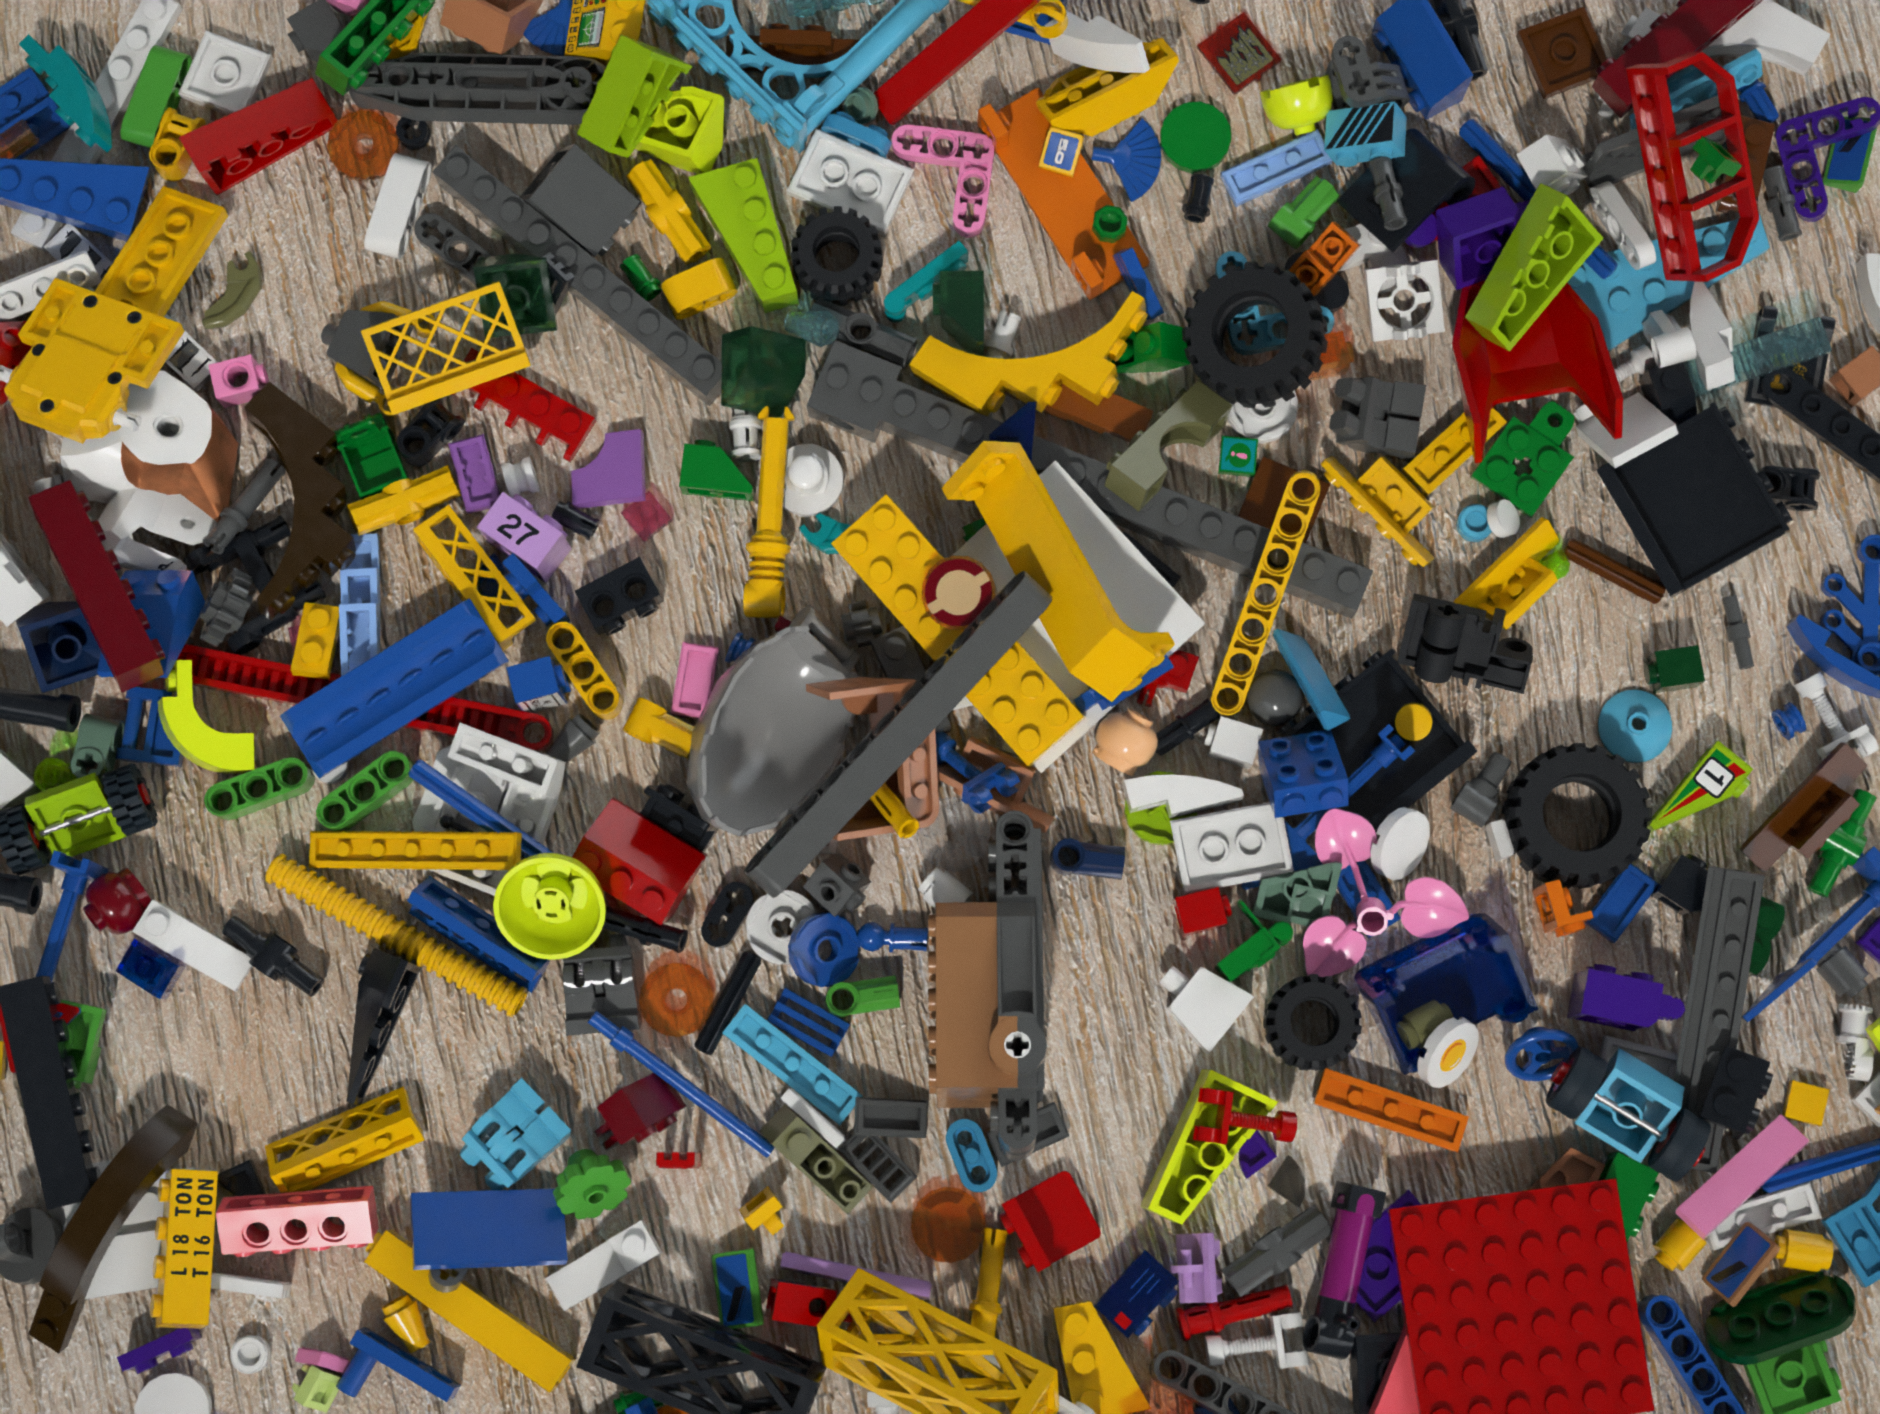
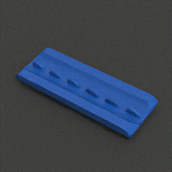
(394, 688)

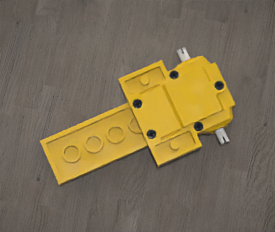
(103, 340)

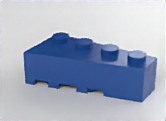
(77, 194)

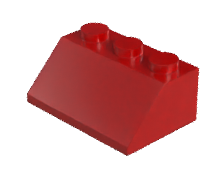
(639, 861)

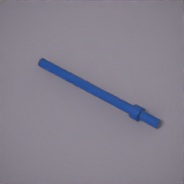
(623, 1039)

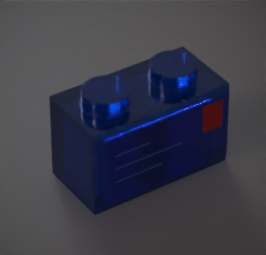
(1137, 1294)

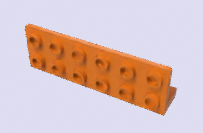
(1059, 202)

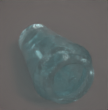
(813, 326)

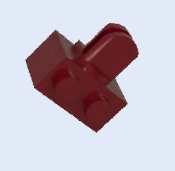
(639, 1111)

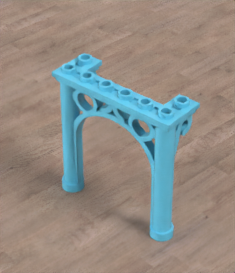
(800, 115)

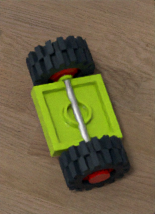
(76, 818)

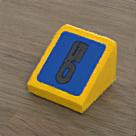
(1061, 151)

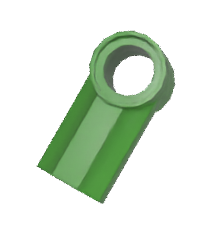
(1298, 219)
(867, 996)

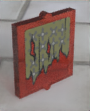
(1239, 53)

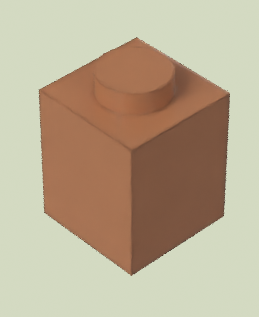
(1858, 377)

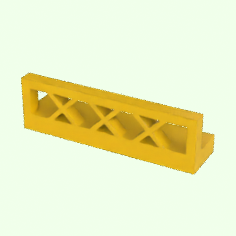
(462, 585)
(344, 1148)

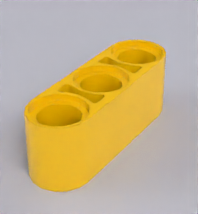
(572, 658)

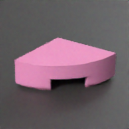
(322, 1359)

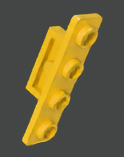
(1389, 500)
(1515, 577)

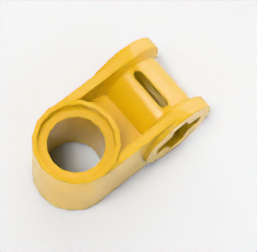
(168, 144)

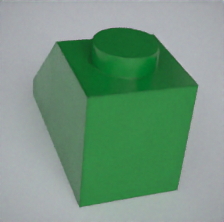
(711, 473)

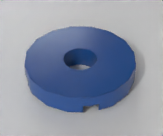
(805, 943)

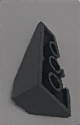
(380, 1001)

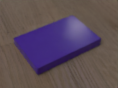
(1379, 1278)

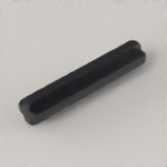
(727, 1003)

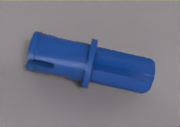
(1758, 101)

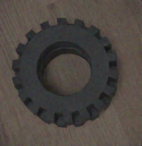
(837, 228)
(1339, 1004)

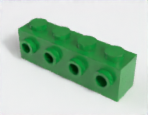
(367, 41)

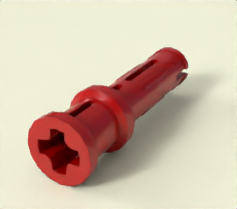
(1217, 1314)

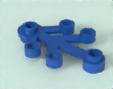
(1865, 613)

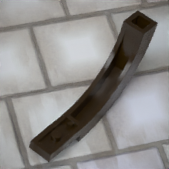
(99, 1219)

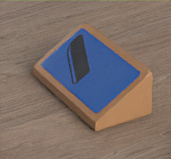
(1740, 1263)

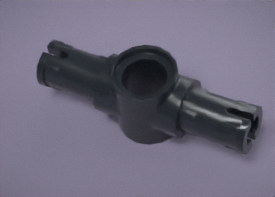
(273, 956)

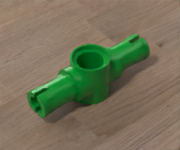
(1842, 846)

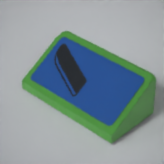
(1849, 160)
(737, 1289)

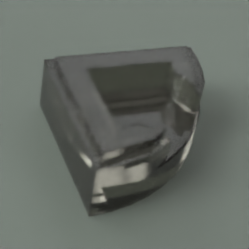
(1289, 1182)

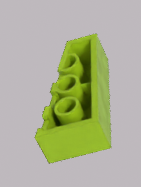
(745, 221)

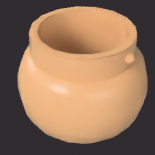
(1125, 741)

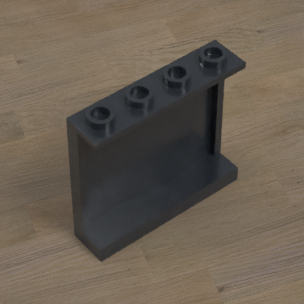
(1697, 501)
(1372, 704)

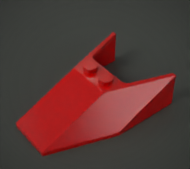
(1554, 356)

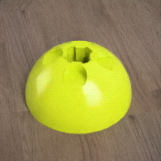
(550, 922)

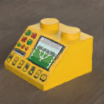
(598, 26)

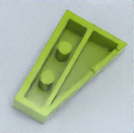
(628, 95)

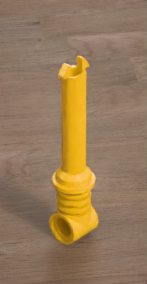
(765, 594)

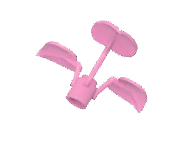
(1335, 947)

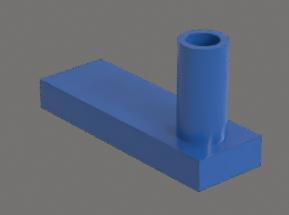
(376, 1348)

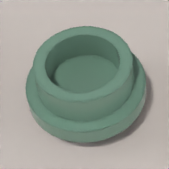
(861, 105)

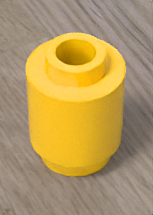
(1678, 1246)
(1804, 1250)

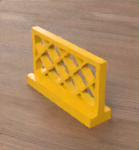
(458, 377)

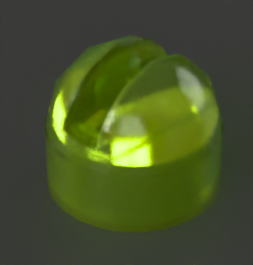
(1557, 562)

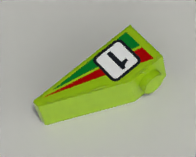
(1709, 782)

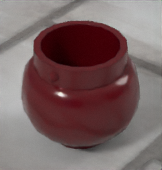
(116, 902)

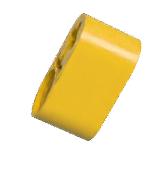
(699, 288)

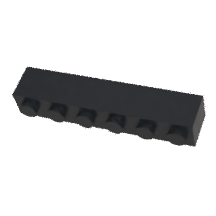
(48, 1090)

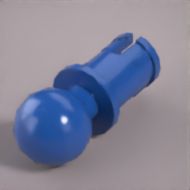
(873, 937)

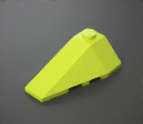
(686, 130)

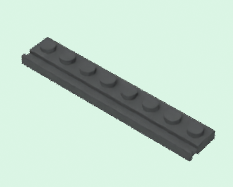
(1717, 988)

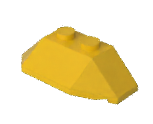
(1096, 99)

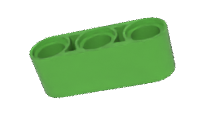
(154, 94)
(242, 786)
(347, 793)

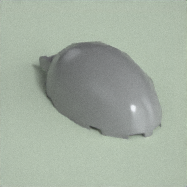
(764, 736)

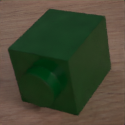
(1674, 669)

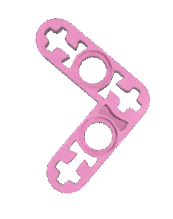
(967, 166)

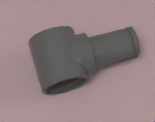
(1478, 797)

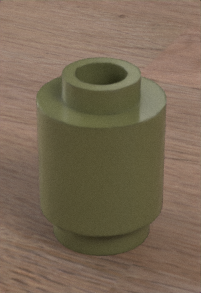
(1421, 1022)

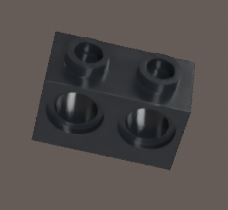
(615, 587)

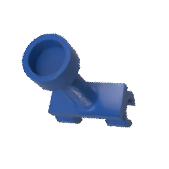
(977, 789)

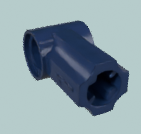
(1092, 859)

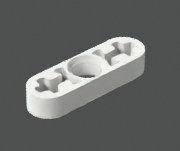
(1622, 225)

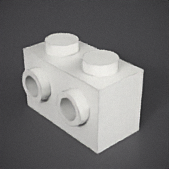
(1553, 164)

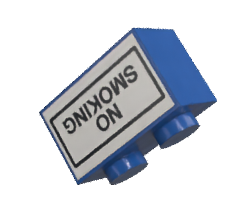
(539, 684)

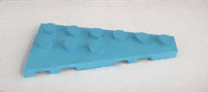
(1631, 295)

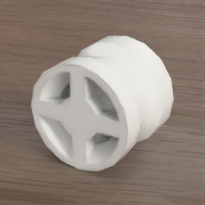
(520, 477)

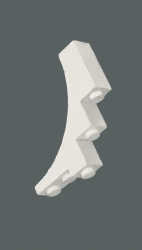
(1769, 28)

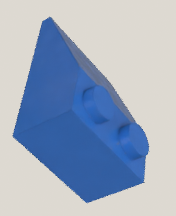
(171, 607)

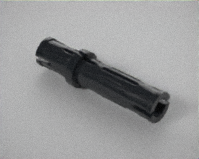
(645, 930)

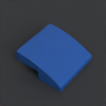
(30, 101)

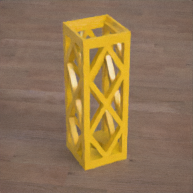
(1033, 1390)

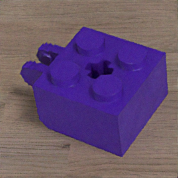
(1474, 234)
(1620, 1000)

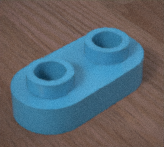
(845, 127)
(971, 1155)

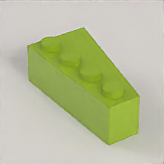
(1533, 267)

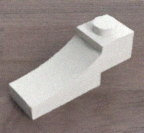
(604, 1265)

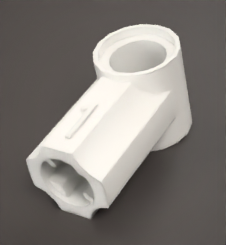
(1668, 340)

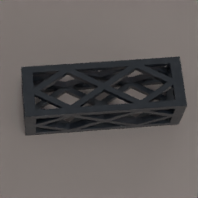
(607, 1360)

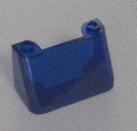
(1465, 968)

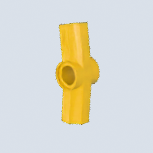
(403, 501)

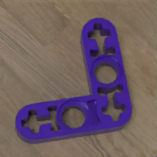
(1805, 152)

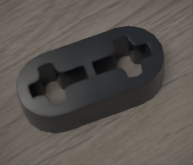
(720, 909)

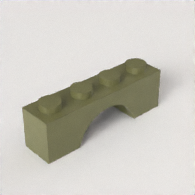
(1192, 419)

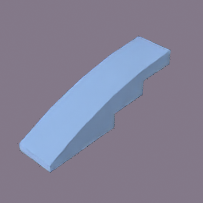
(360, 604)

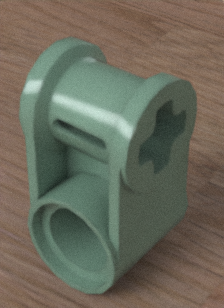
(97, 744)

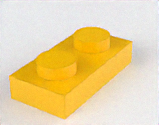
(316, 641)

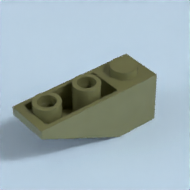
(816, 1158)

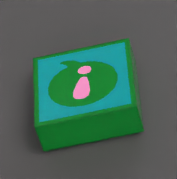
(1238, 456)

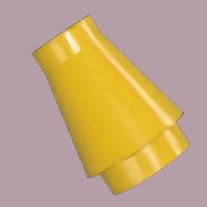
(406, 1322)

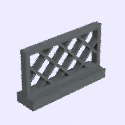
(1622, 155)

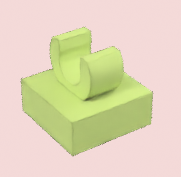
(317, 1388)

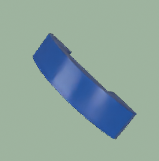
(1812, 640)

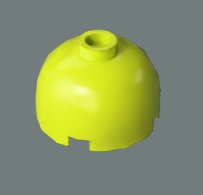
(1298, 104)

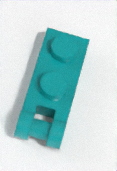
(921, 283)

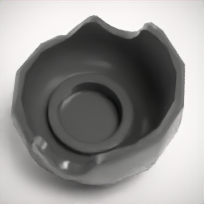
(1274, 697)

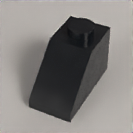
(1670, 391)

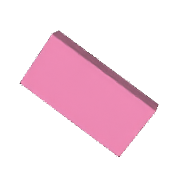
(694, 679)

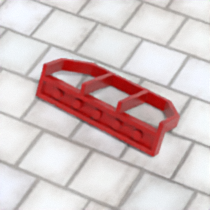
(1665, 170)

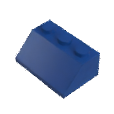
(1426, 54)

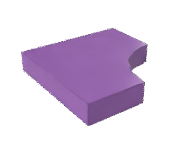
(615, 473)

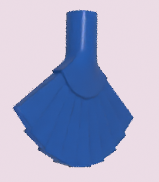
(551, 29)
(1134, 159)

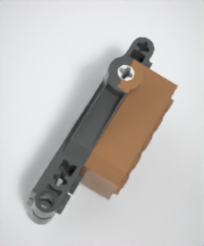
(991, 992)

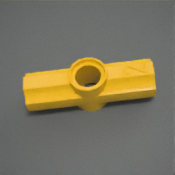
(668, 212)

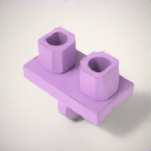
(1197, 1268)

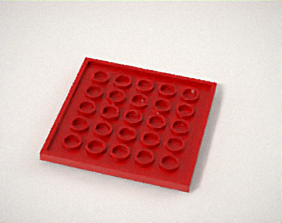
(1522, 1303)

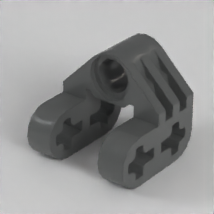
(1363, 82)

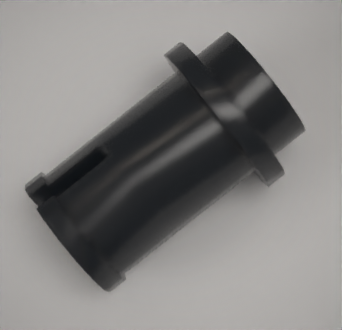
(1198, 198)
(575, 520)

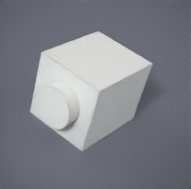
(1233, 742)

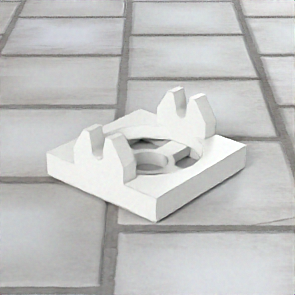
(1433, 321)

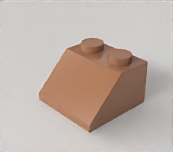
(491, 23)

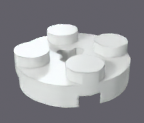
(761, 920)

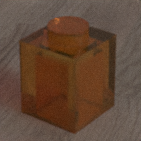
(1336, 359)

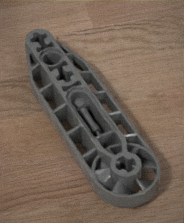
(482, 88)

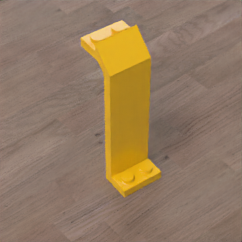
(1036, 540)

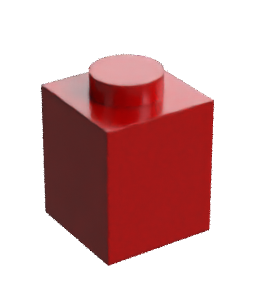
(1202, 911)

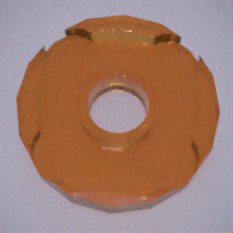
(349, 131)
(654, 996)

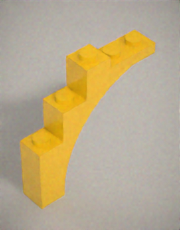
(1083, 367)

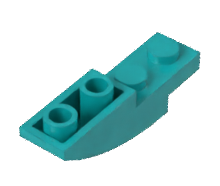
(72, 91)

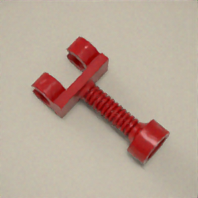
(1282, 1125)

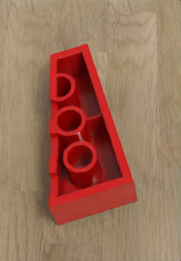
(258, 135)

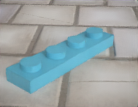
(792, 1064)

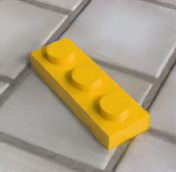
(1446, 454)

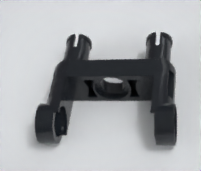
(250, 548)

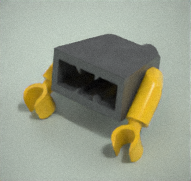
(352, 356)

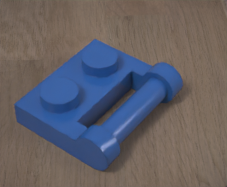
(157, 746)

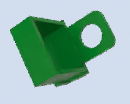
(370, 454)
(1256, 949)

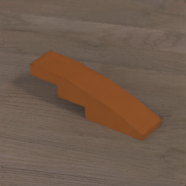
(1113, 415)

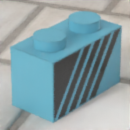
(1365, 133)

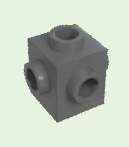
(838, 885)

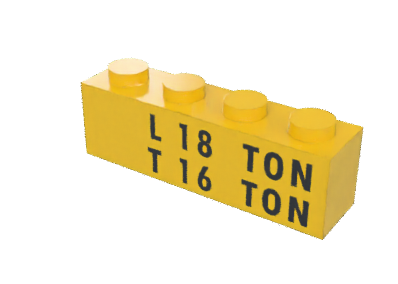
(186, 1249)

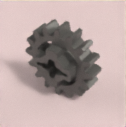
(225, 607)

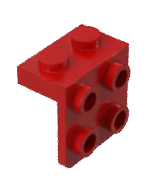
(1050, 1221)

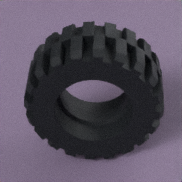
(1223, 302)
(1611, 782)

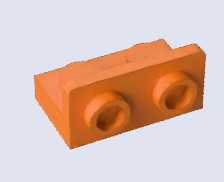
(1553, 909)

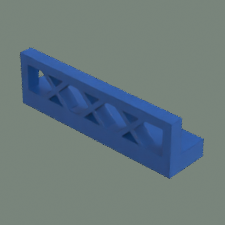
(474, 932)

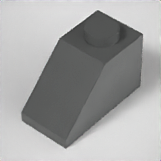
(314, 28)

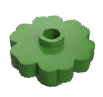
(591, 1184)

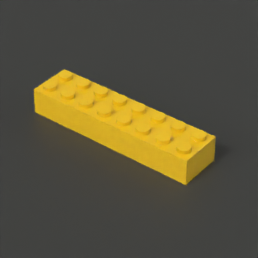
(1015, 692)

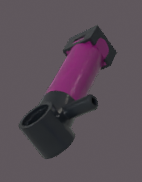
(1333, 1325)

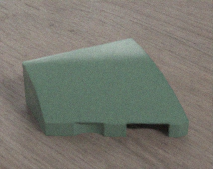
(1298, 894)

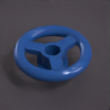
(1540, 1050)

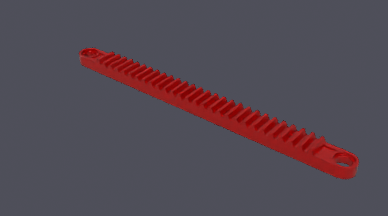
(275, 682)

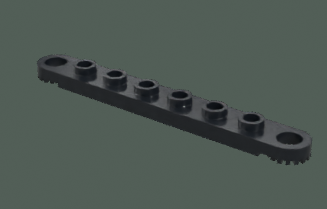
(1826, 421)

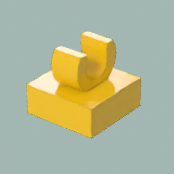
(763, 1210)

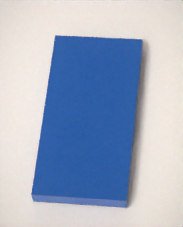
(487, 1229)

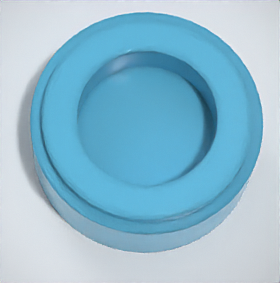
(1473, 523)

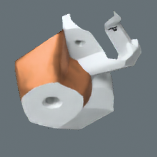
(162, 477)

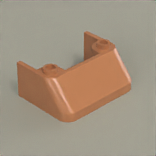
(913, 781)

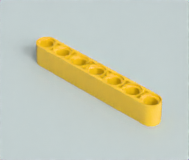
(1265, 611)

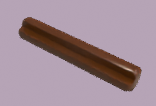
(1614, 571)

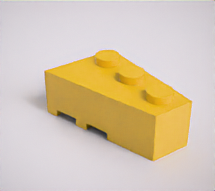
(1093, 1362)

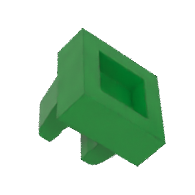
(1713, 161)

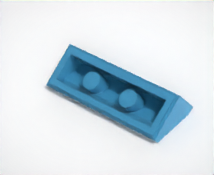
(1311, 679)

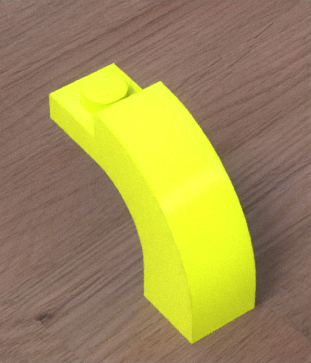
(192, 737)

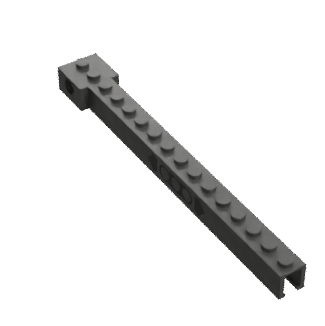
(868, 396)

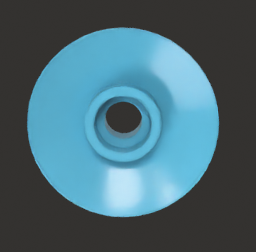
(1617, 730)

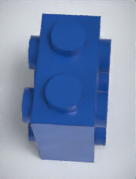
(1303, 773)

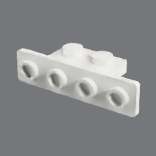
(25, 291)

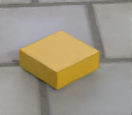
(1805, 1103)

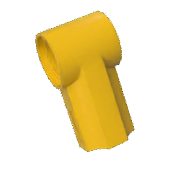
(653, 725)

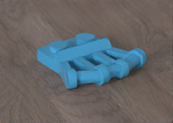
(1857, 1234)

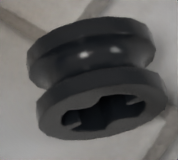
(415, 143)

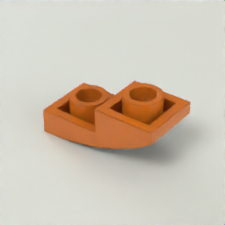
(1325, 257)

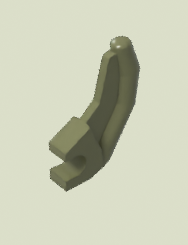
(239, 294)

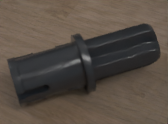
(1185, 726)

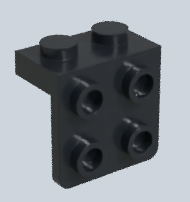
(677, 816)
(1735, 1090)

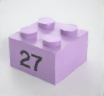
(518, 529)

